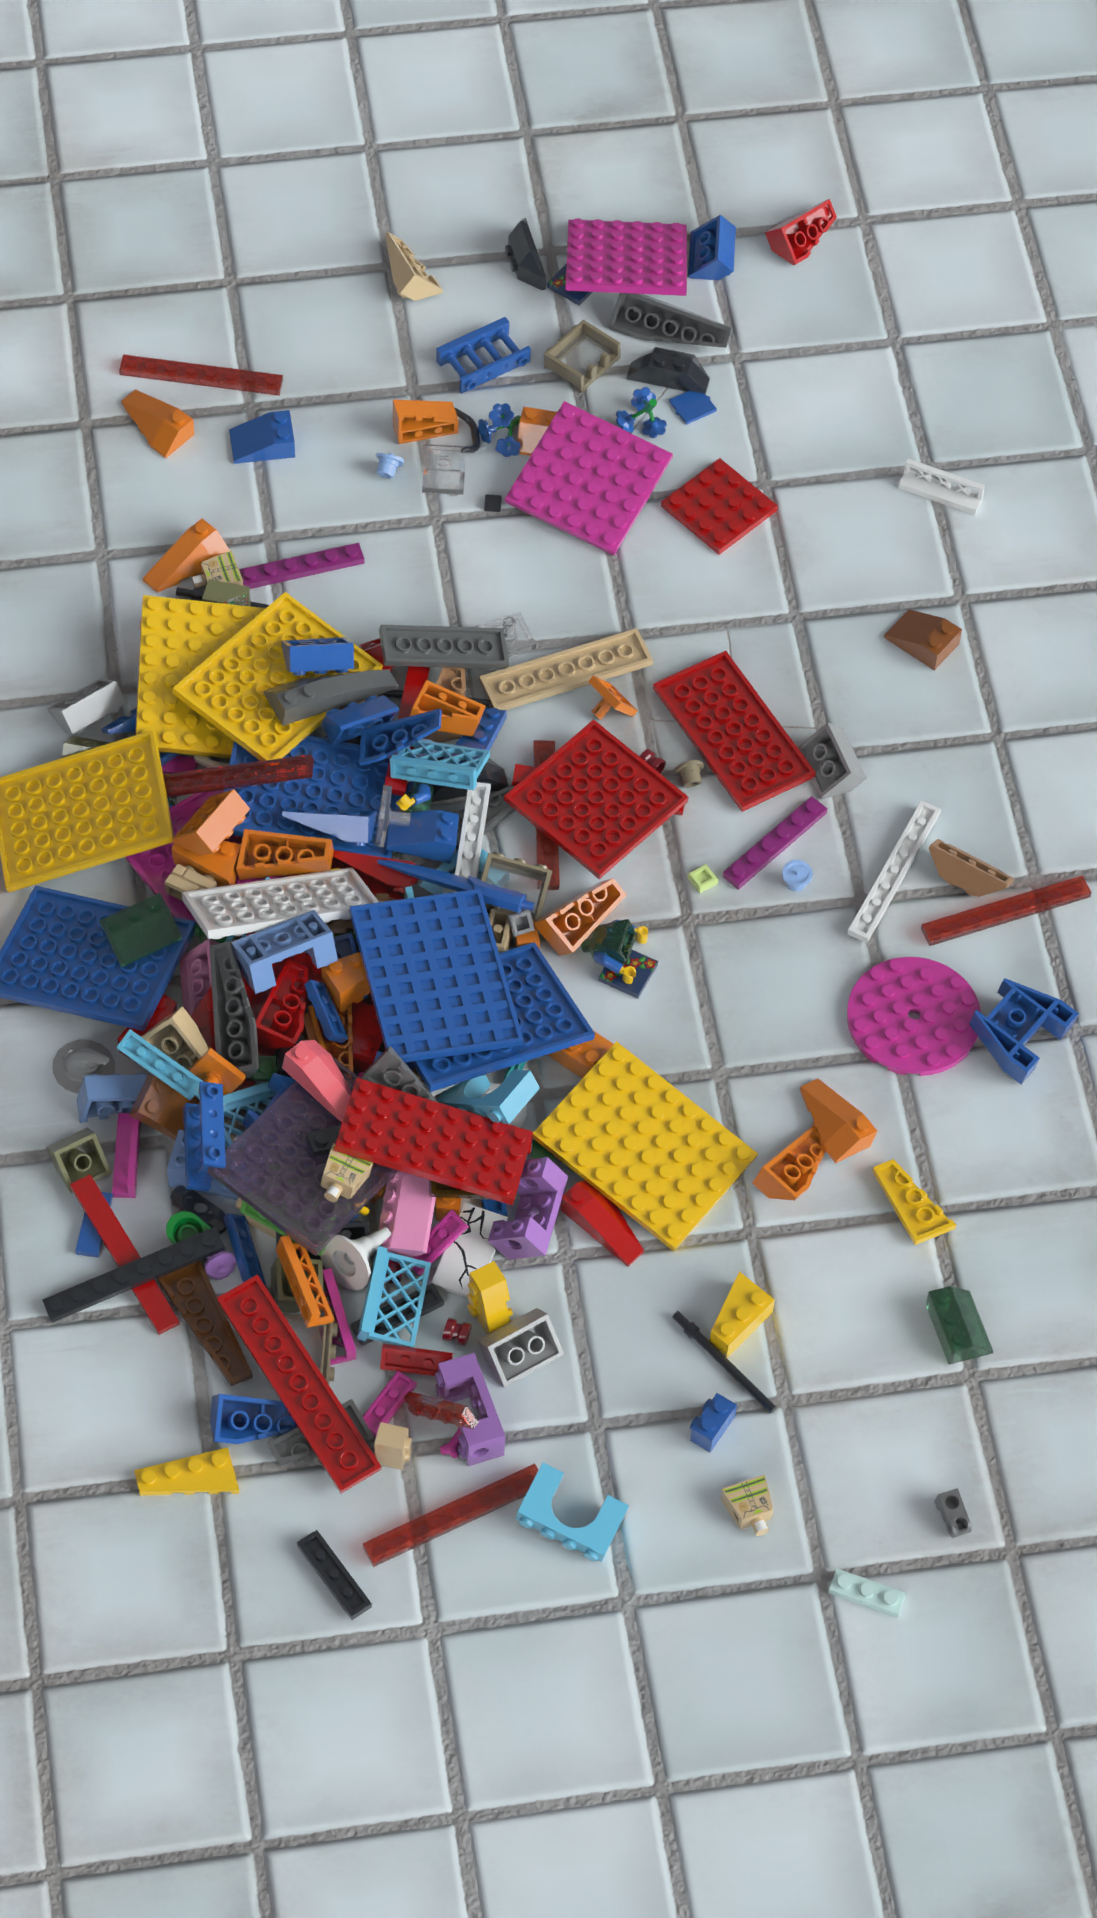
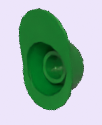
(183, 1226)

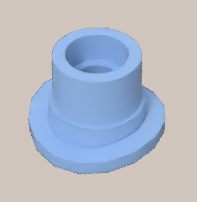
(388, 464)
(797, 874)

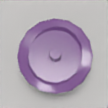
(220, 1265)

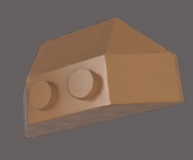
(967, 871)

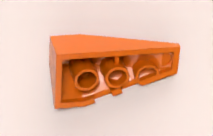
(160, 422)
(185, 556)
(839, 1124)
(792, 1169)

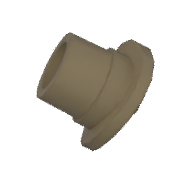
(690, 772)

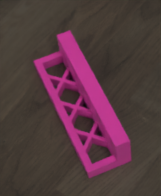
(126, 1156)
(339, 1315)

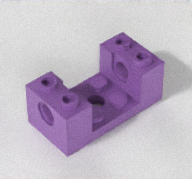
(529, 1232)
(461, 1380)

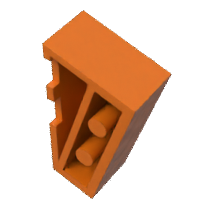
(459, 713)
(219, 865)

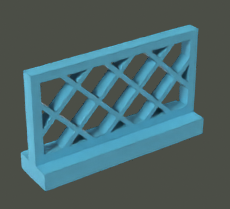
(442, 772)
(160, 1065)
(244, 1100)
(375, 1290)

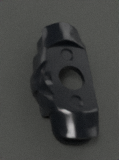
(186, 1199)

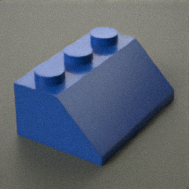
(712, 250)
(318, 655)
(349, 722)

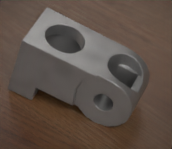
(953, 1513)

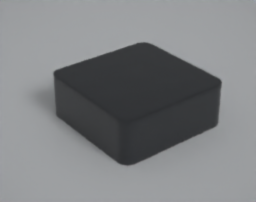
(492, 503)

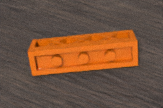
(300, 1285)

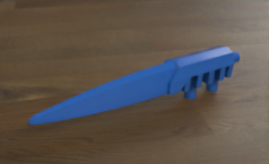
(491, 894)

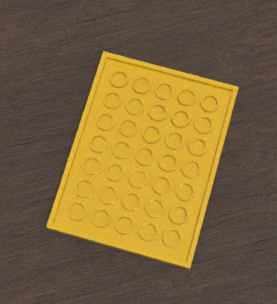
(174, 642)
(232, 680)
(83, 811)
(644, 1146)

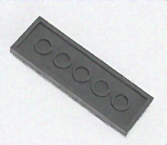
(443, 646)

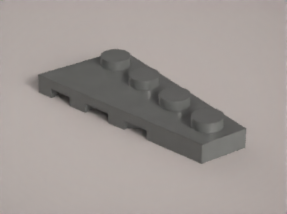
(496, 812)
(394, 1073)
(294, 1447)

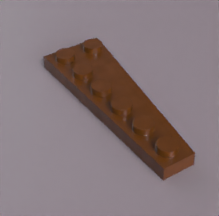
(198, 1305)

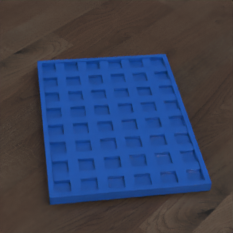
(436, 975)

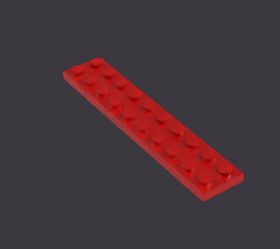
(299, 1384)

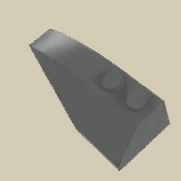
(664, 322)
(323, 693)
(232, 1012)

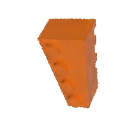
(282, 854)

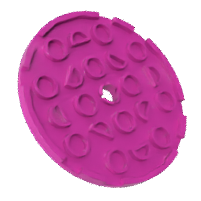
(905, 1045)

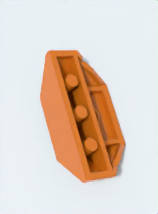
(584, 1056)

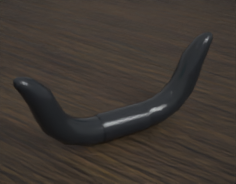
(474, 432)

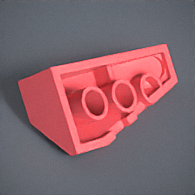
(318, 1075)

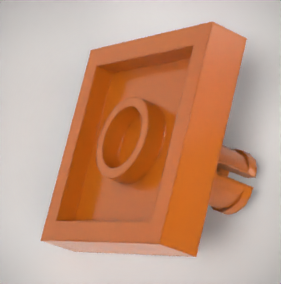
(610, 699)
(215, 1069)

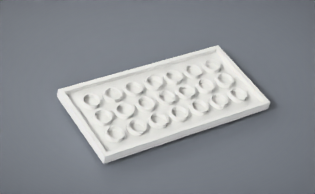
(265, 903)

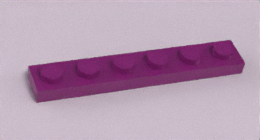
(302, 566)
(775, 842)

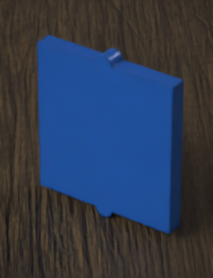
(692, 406)

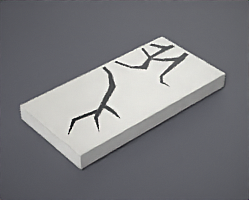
(467, 1252)

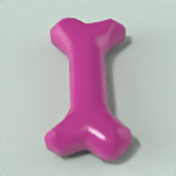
(451, 1447)

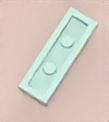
(867, 1592)

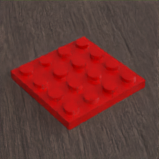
(719, 506)

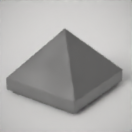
(521, 922)

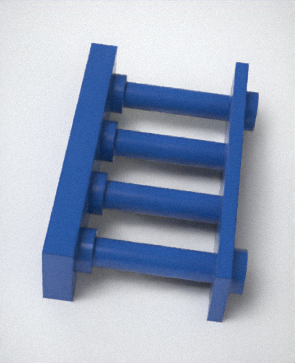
(475, 340)
(204, 1136)

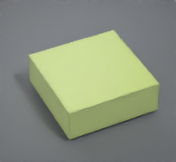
(702, 878)

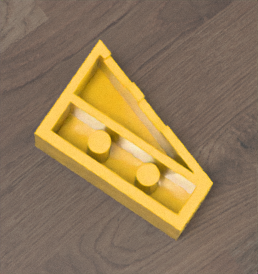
(488, 1297)
(741, 1315)

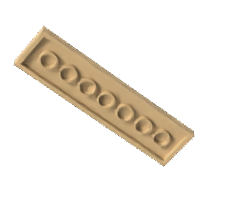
(566, 670)

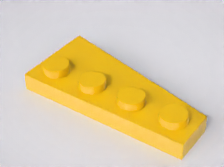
(915, 1210)
(198, 1473)

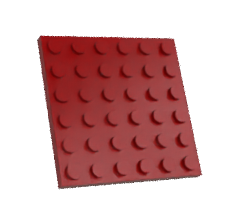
(596, 799)

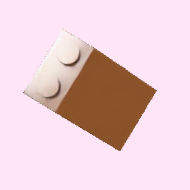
(925, 637)
(160, 1107)

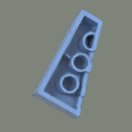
(108, 1095)

